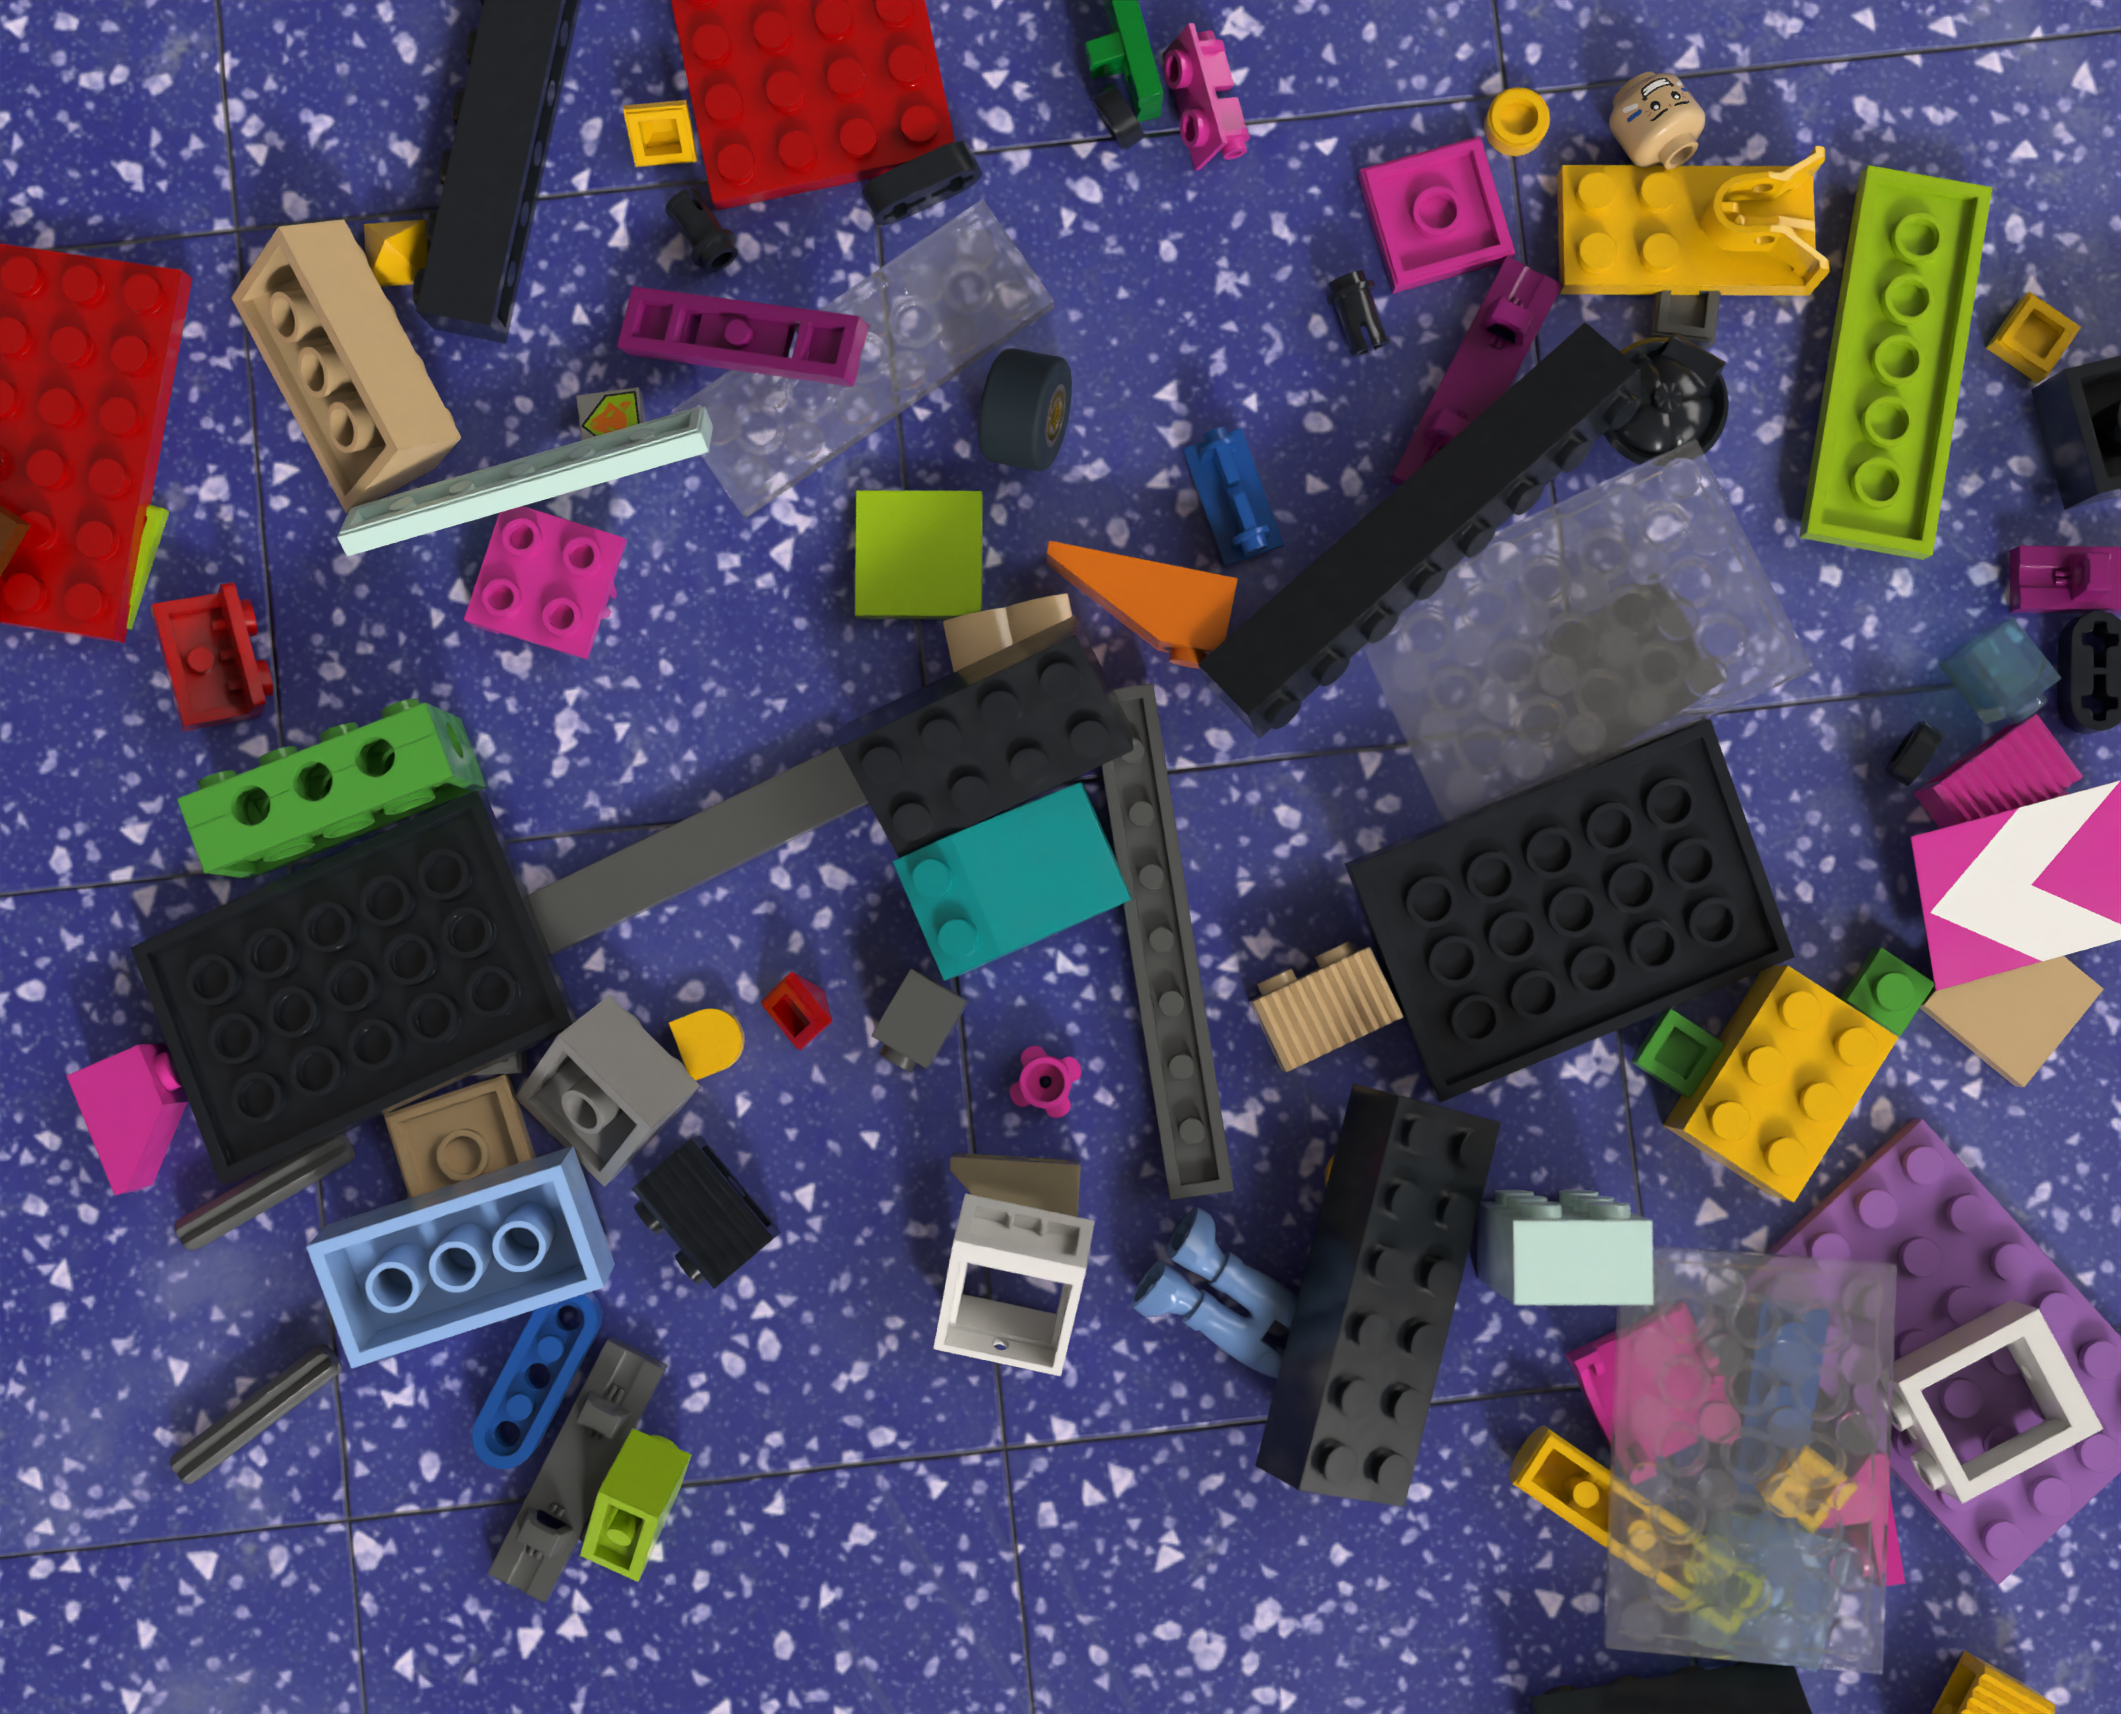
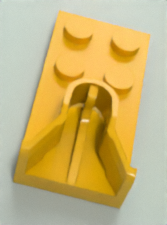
(1689, 229)

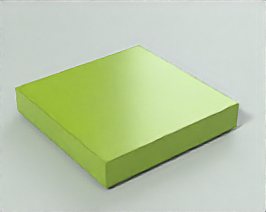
(918, 554)

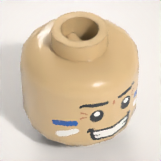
(1657, 120)

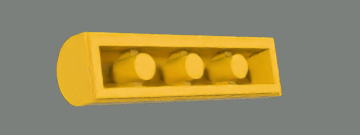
(1564, 1481)

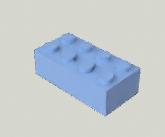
(461, 1257)

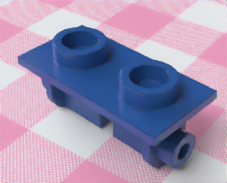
(1232, 495)

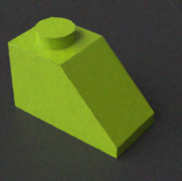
(634, 1503)

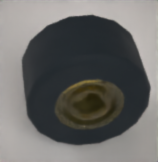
(1025, 409)

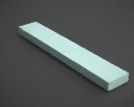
(526, 480)

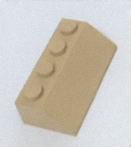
(344, 362)

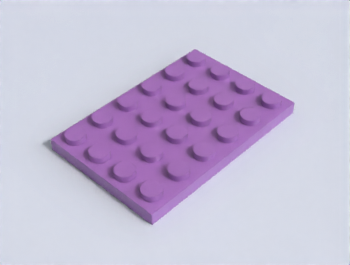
(1954, 1263)

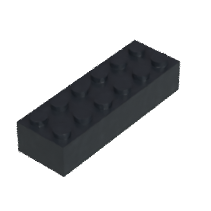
(1377, 1297)

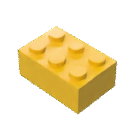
(1782, 1082)

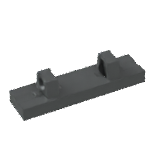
(576, 1468)

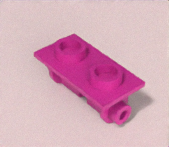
(1195, 71)

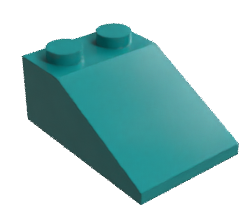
(1012, 880)

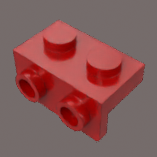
(212, 658)

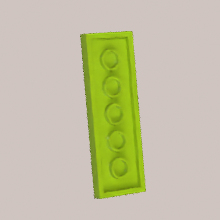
(1896, 362)

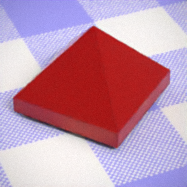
(798, 1009)

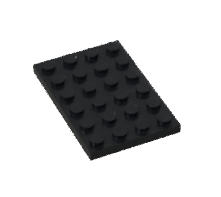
(1570, 910)
(353, 987)

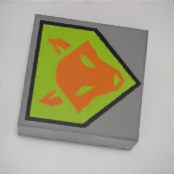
(609, 411)

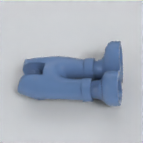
(1241, 1337)

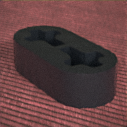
(921, 183)
(2090, 673)

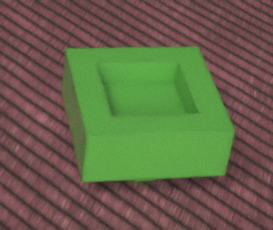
(1887, 990)
(1677, 1053)

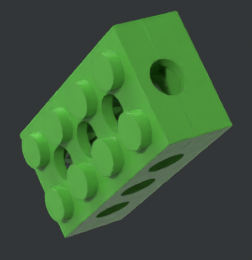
(331, 790)

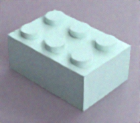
(1564, 1250)

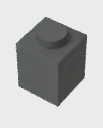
(918, 1021)

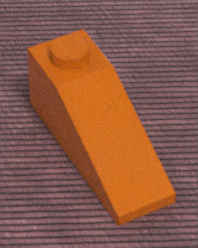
(1160, 602)

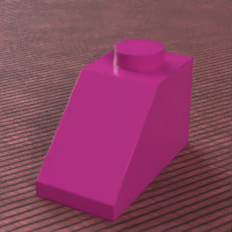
(131, 1112)

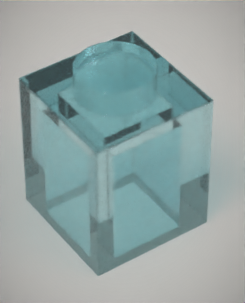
(2001, 673)

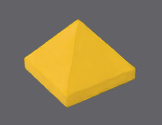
(660, 133)
(396, 250)

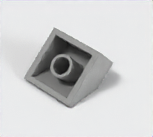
(606, 1089)

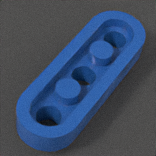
(523, 1400)

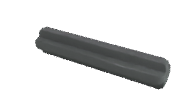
(262, 1192)
(255, 1414)

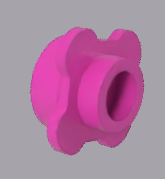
(1028, 1089)

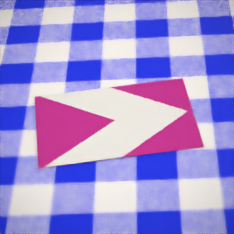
(2021, 885)

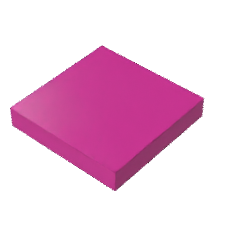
(1436, 214)

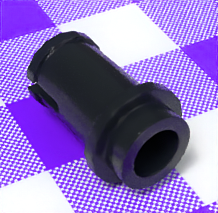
(710, 243)
(1357, 309)

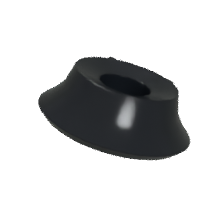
(1679, 399)

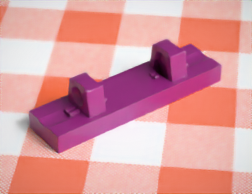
(743, 336)
(1483, 361)
(2065, 579)

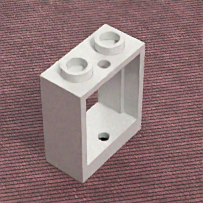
(1023, 1243)
(2045, 1372)

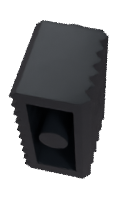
(703, 1213)

